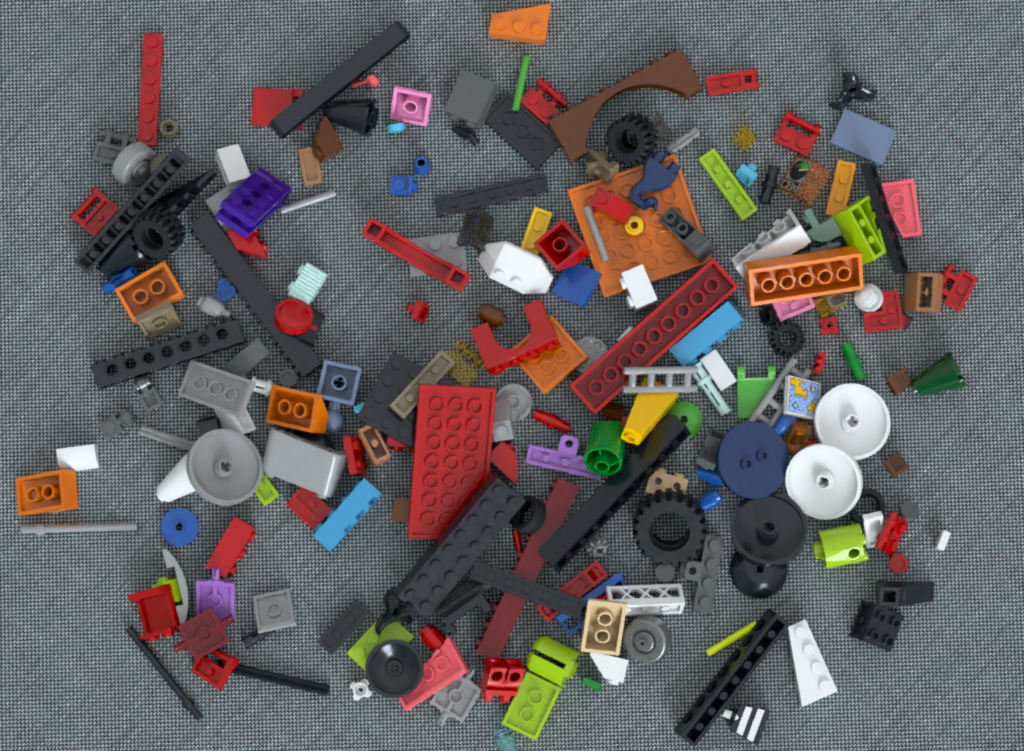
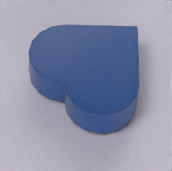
(225, 291)

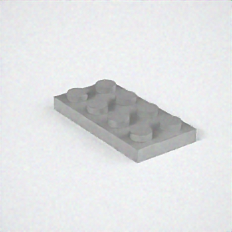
(216, 388)

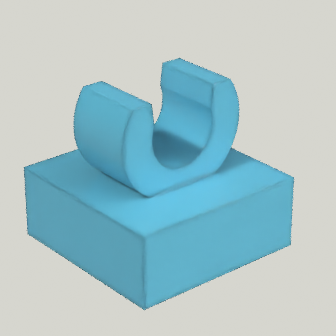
(746, 174)

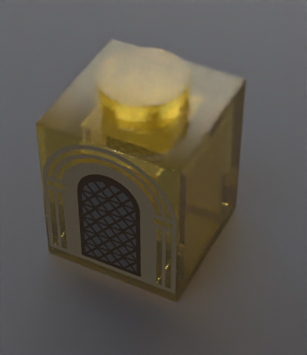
(830, 304)

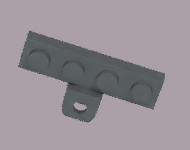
(704, 573)

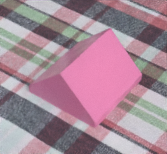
(411, 106)

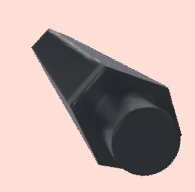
(466, 134)

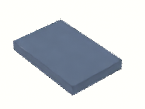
(863, 137)

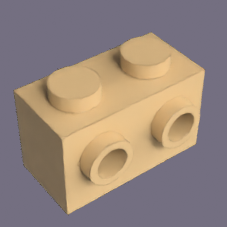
(661, 481)

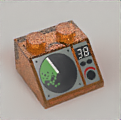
(804, 180)

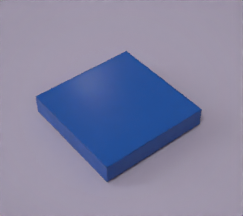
(577, 284)

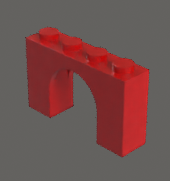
(541, 339)

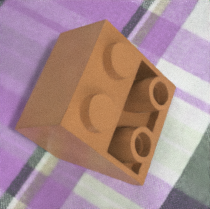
(923, 292)

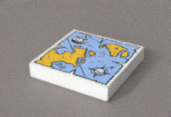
(801, 397)

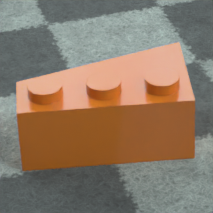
(521, 25)

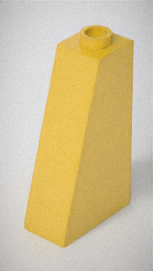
(647, 413)

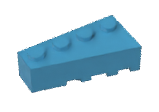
(707, 333)
(347, 515)

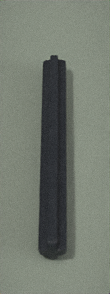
(280, 679)

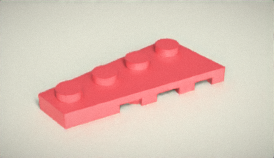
(439, 671)

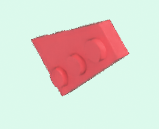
(903, 206)

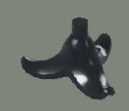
(852, 90)
(395, 611)

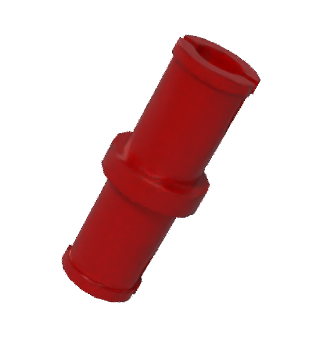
(551, 421)

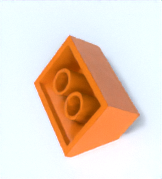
(297, 410)

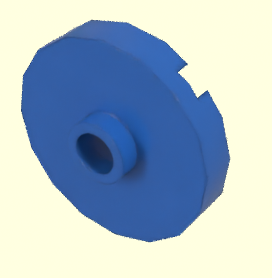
(189, 531)

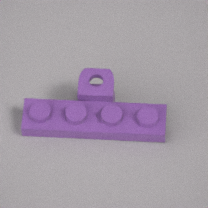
(563, 459)

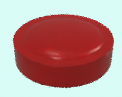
(293, 316)

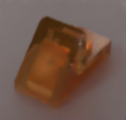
(798, 437)

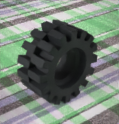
(782, 349)

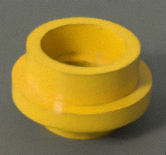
(638, 230)

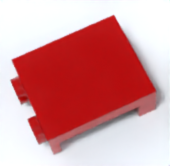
(157, 612)

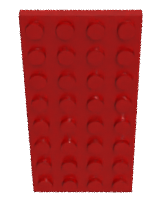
(448, 454)

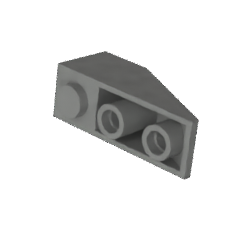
(687, 234)

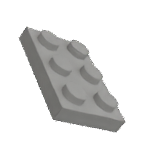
(442, 246)

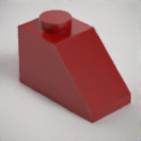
(611, 206)
(505, 460)

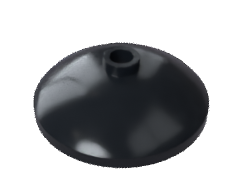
(755, 584)
(389, 682)

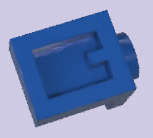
(403, 185)

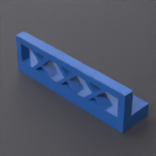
(593, 594)

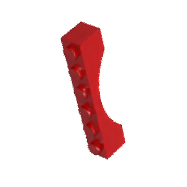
(415, 255)

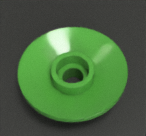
(692, 413)

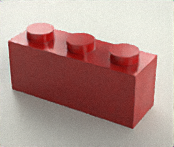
(232, 547)

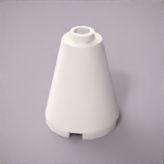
(176, 483)

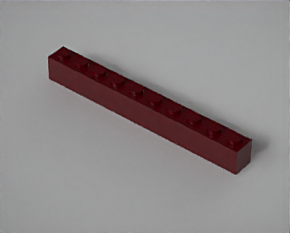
(529, 567)

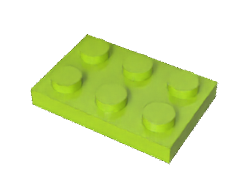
(370, 639)
(531, 706)

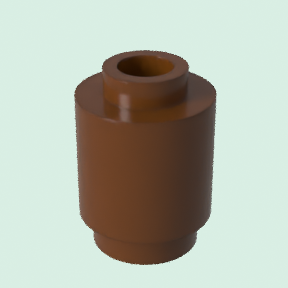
(492, 315)

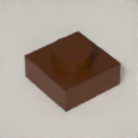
(613, 411)

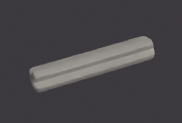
(165, 438)

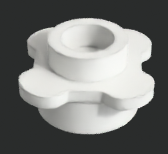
(364, 685)

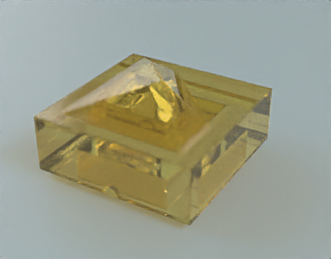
(745, 138)

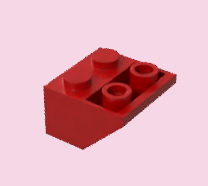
(250, 246)

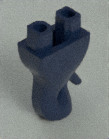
(654, 179)

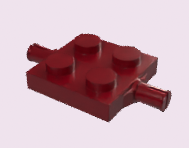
(203, 633)

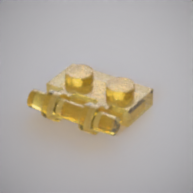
(460, 370)

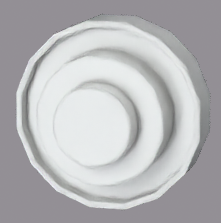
(869, 298)

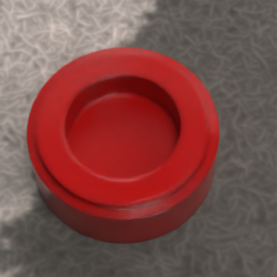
(898, 563)

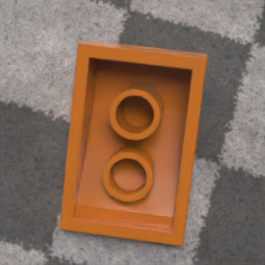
(47, 492)

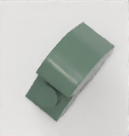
(823, 230)

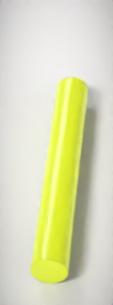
(730, 639)

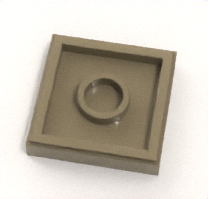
(158, 320)

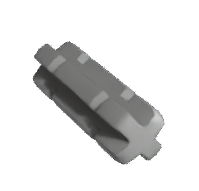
(683, 140)

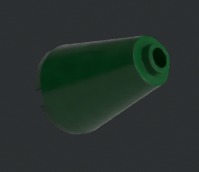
(939, 377)

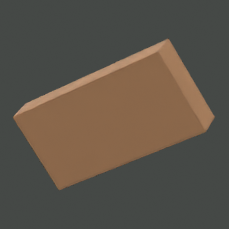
(310, 167)

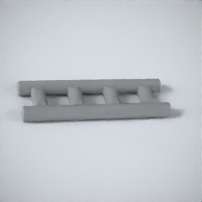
(651, 371)
(778, 384)

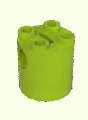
(840, 546)

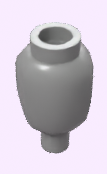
(213, 307)

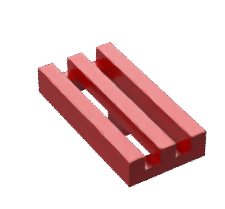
(819, 363)

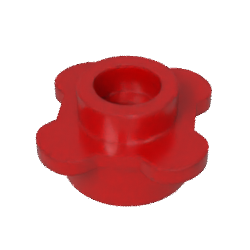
(828, 330)

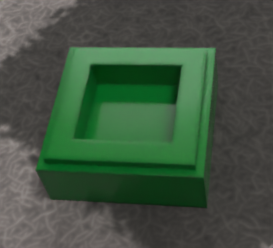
(591, 683)

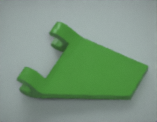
(752, 390)

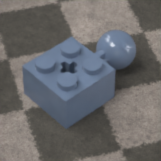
(346, 395)

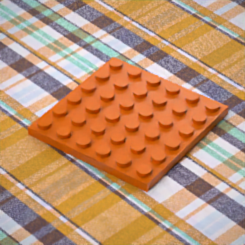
(653, 247)

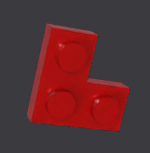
(888, 318)

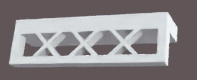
(646, 603)

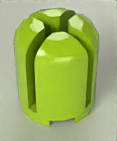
(548, 669)

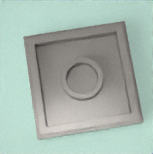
(274, 610)

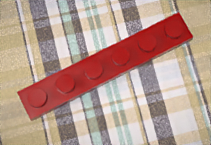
(150, 88)

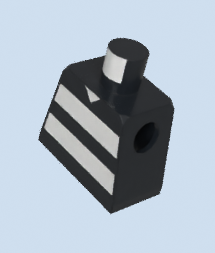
(747, 721)

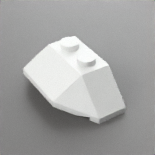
(515, 268)

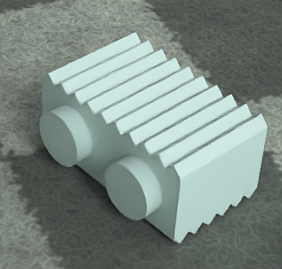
(307, 283)

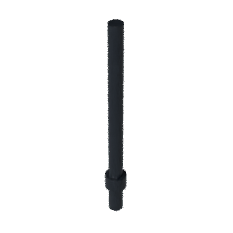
(187, 703)

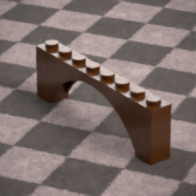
(669, 74)

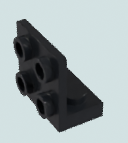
(876, 625)

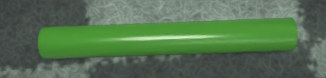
(520, 83)

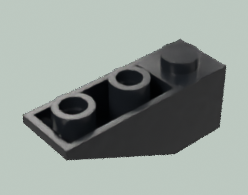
(903, 592)

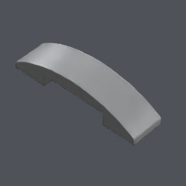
(171, 562)

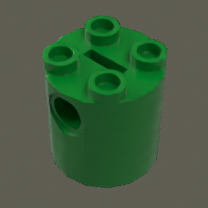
(604, 448)

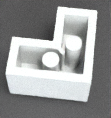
(639, 289)

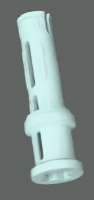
(704, 381)

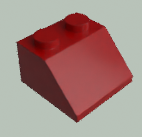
(562, 246)

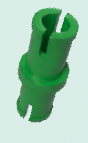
(853, 361)

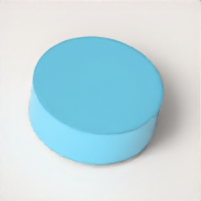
(393, 128)

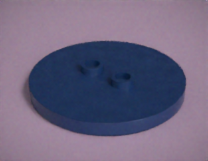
(752, 460)

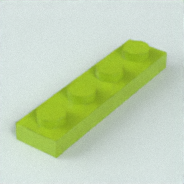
(728, 184)

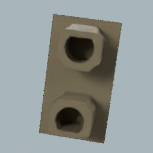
(598, 165)

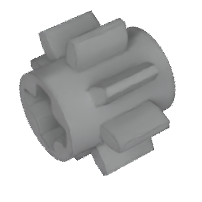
(597, 546)

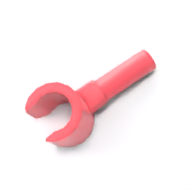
(371, 80)

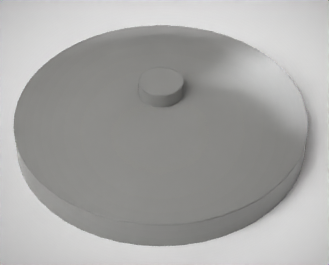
(224, 467)

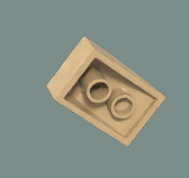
(603, 626)

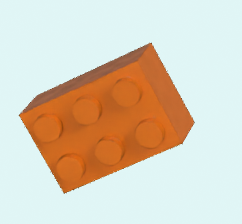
(150, 290)

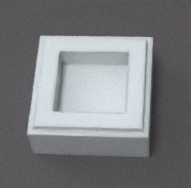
(942, 540)

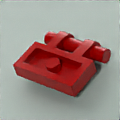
(538, 105)
(960, 290)
(355, 457)
(891, 533)

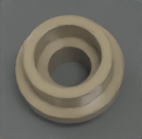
(169, 122)

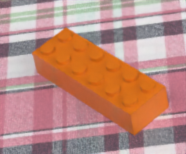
(803, 275)

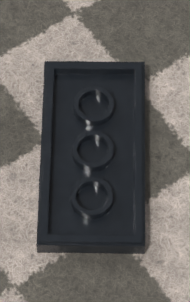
(522, 131)

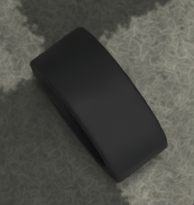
(875, 495)
(536, 519)

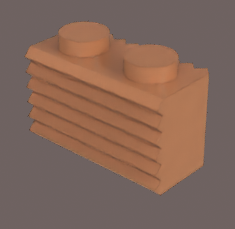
(374, 445)

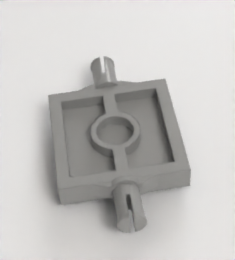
(456, 698)

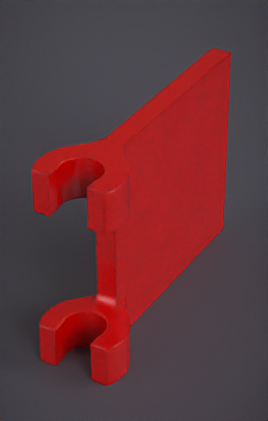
(271, 102)

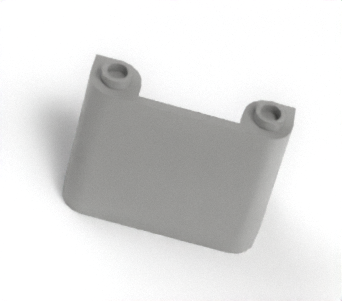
(303, 462)

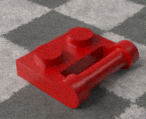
(794, 139)
(98, 216)
(213, 672)

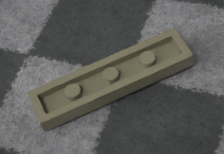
(429, 375)

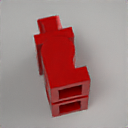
(501, 678)

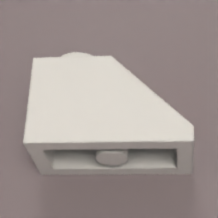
(610, 667)

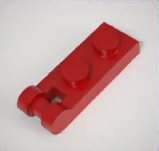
(731, 82)

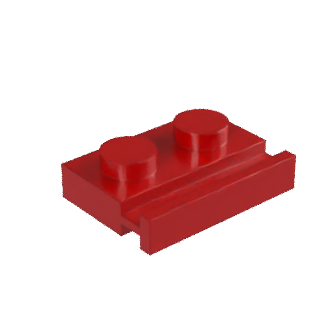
(308, 507)

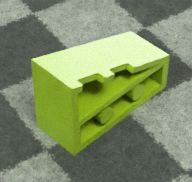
(860, 229)

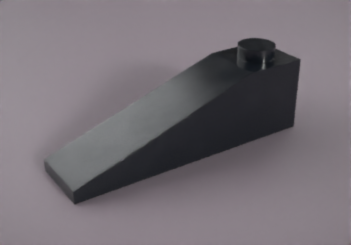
(181, 197)

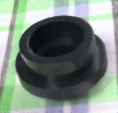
(768, 316)

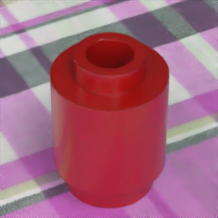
(432, 638)

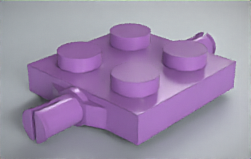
(217, 594)

